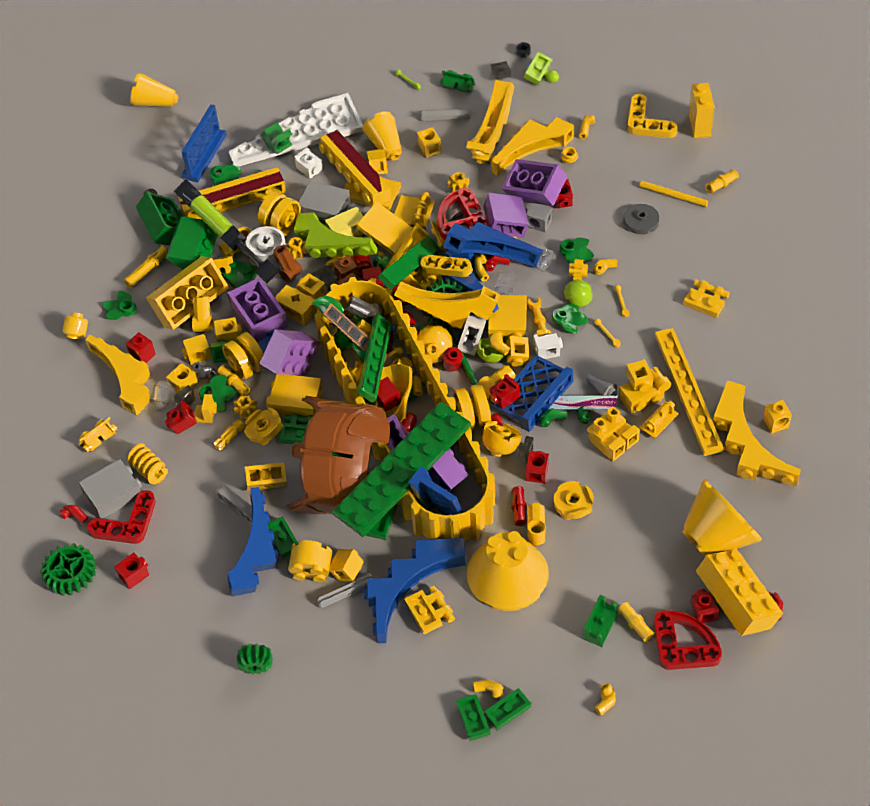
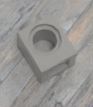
(539, 217)

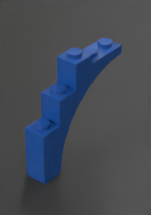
(426, 559)

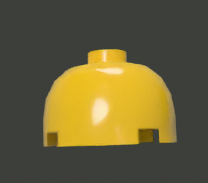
(436, 341)
(500, 439)

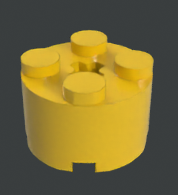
(310, 561)

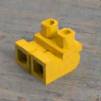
(612, 434)

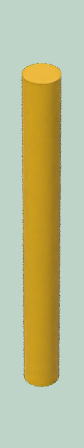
(673, 193)

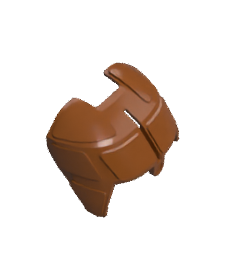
(339, 429)

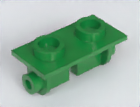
(451, 78)

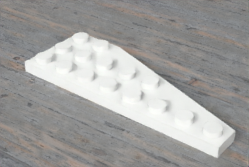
(307, 128)

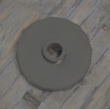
(641, 218)

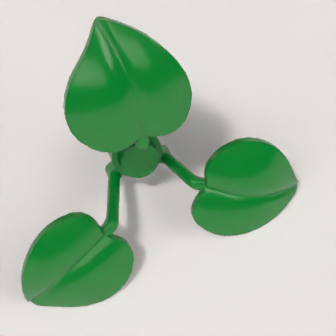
(342, 340)

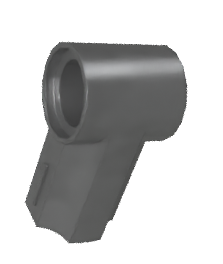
(364, 309)

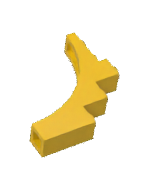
(490, 132)
(740, 441)

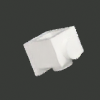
(308, 163)
(547, 345)

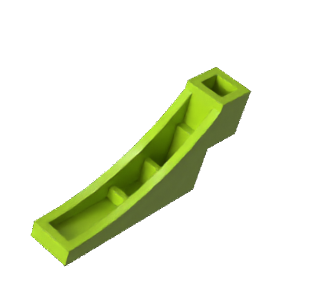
(328, 243)

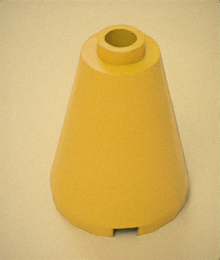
(152, 93)
(384, 134)

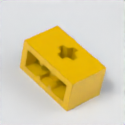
(296, 304)
(266, 476)

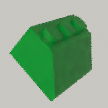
(159, 216)
(190, 242)

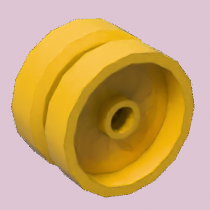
(279, 212)
(243, 355)
(473, 404)

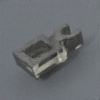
(326, 275)

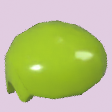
(578, 292)
(487, 352)

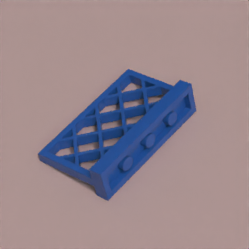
(202, 145)
(547, 396)
(432, 495)

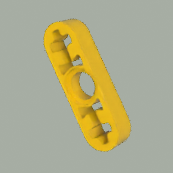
(462, 269)

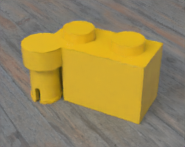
(638, 400)

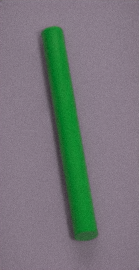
(465, 365)

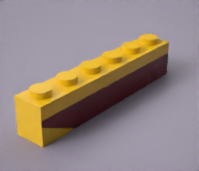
(355, 168)
(240, 191)

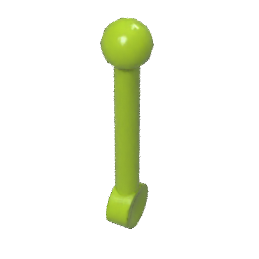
(398, 73)

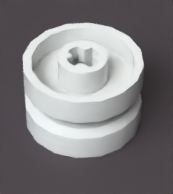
(263, 242)

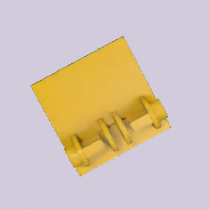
(415, 210)

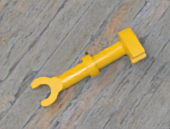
(539, 318)

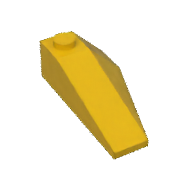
(413, 238)

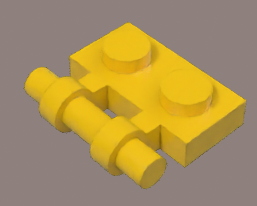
(704, 302)
(423, 611)

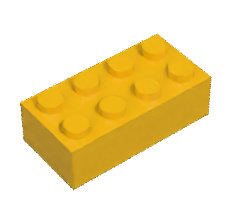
(175, 298)
(739, 592)

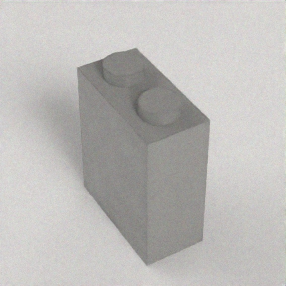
(324, 200)
(111, 488)

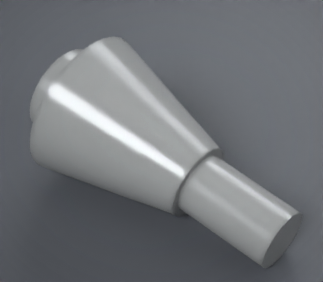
(603, 387)

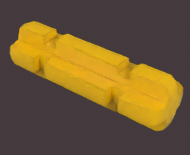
(228, 434)

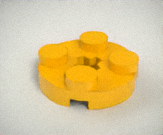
(264, 434)
(573, 510)

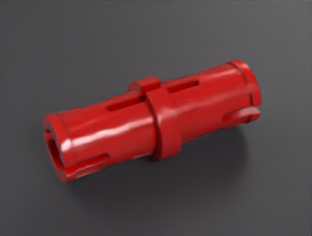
(519, 506)

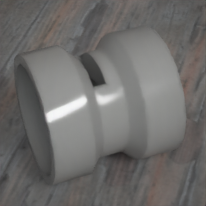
(455, 212)

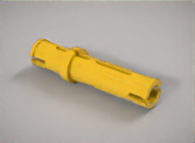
(143, 269)

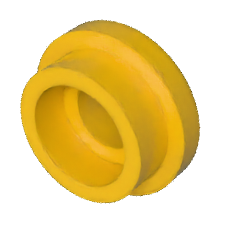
(569, 155)

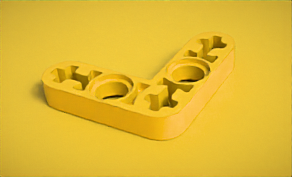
(640, 121)

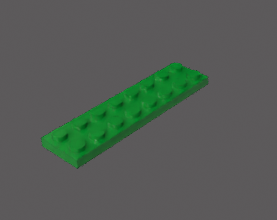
(391, 477)

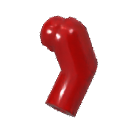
(410, 422)

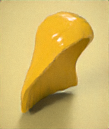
(402, 379)

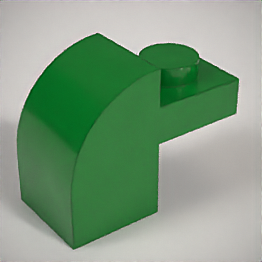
(276, 138)

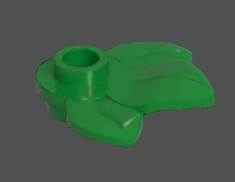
(228, 174)
(576, 249)
(121, 307)
(569, 318)
(220, 392)

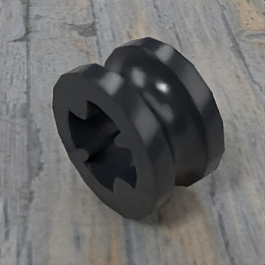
(526, 47)

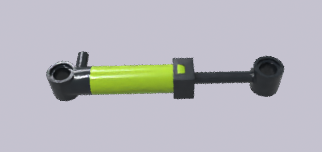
(223, 228)

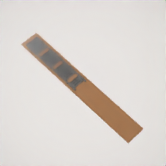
(351, 330)

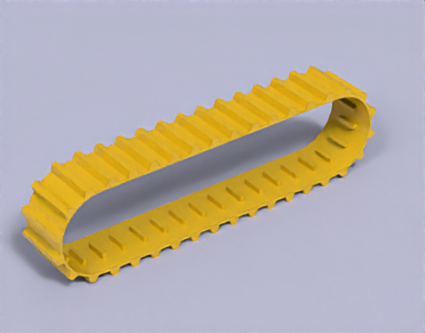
(431, 525)

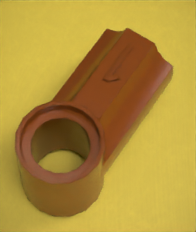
(288, 266)

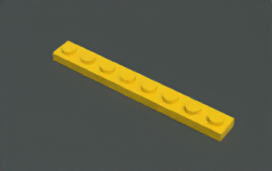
(689, 392)

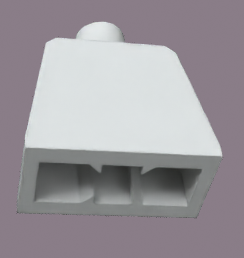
(475, 327)

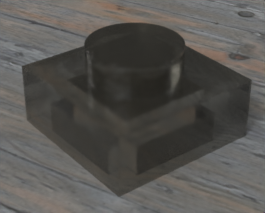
(501, 70)
(186, 395)
(525, 447)

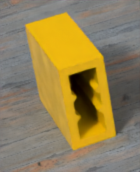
(701, 110)
(510, 317)
(288, 394)

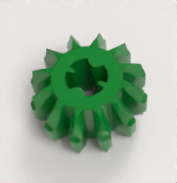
(254, 658)

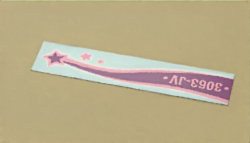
(589, 402)

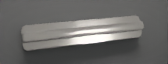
(449, 114)
(343, 591)

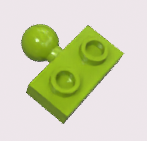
(539, 69)

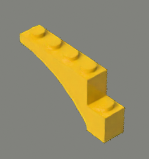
(531, 139)
(450, 306)
(129, 371)

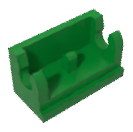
(600, 622)

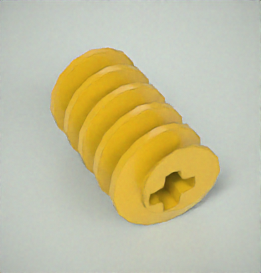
(147, 464)

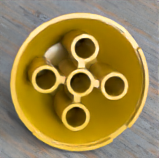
(716, 523)
(507, 572)

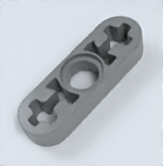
(234, 502)

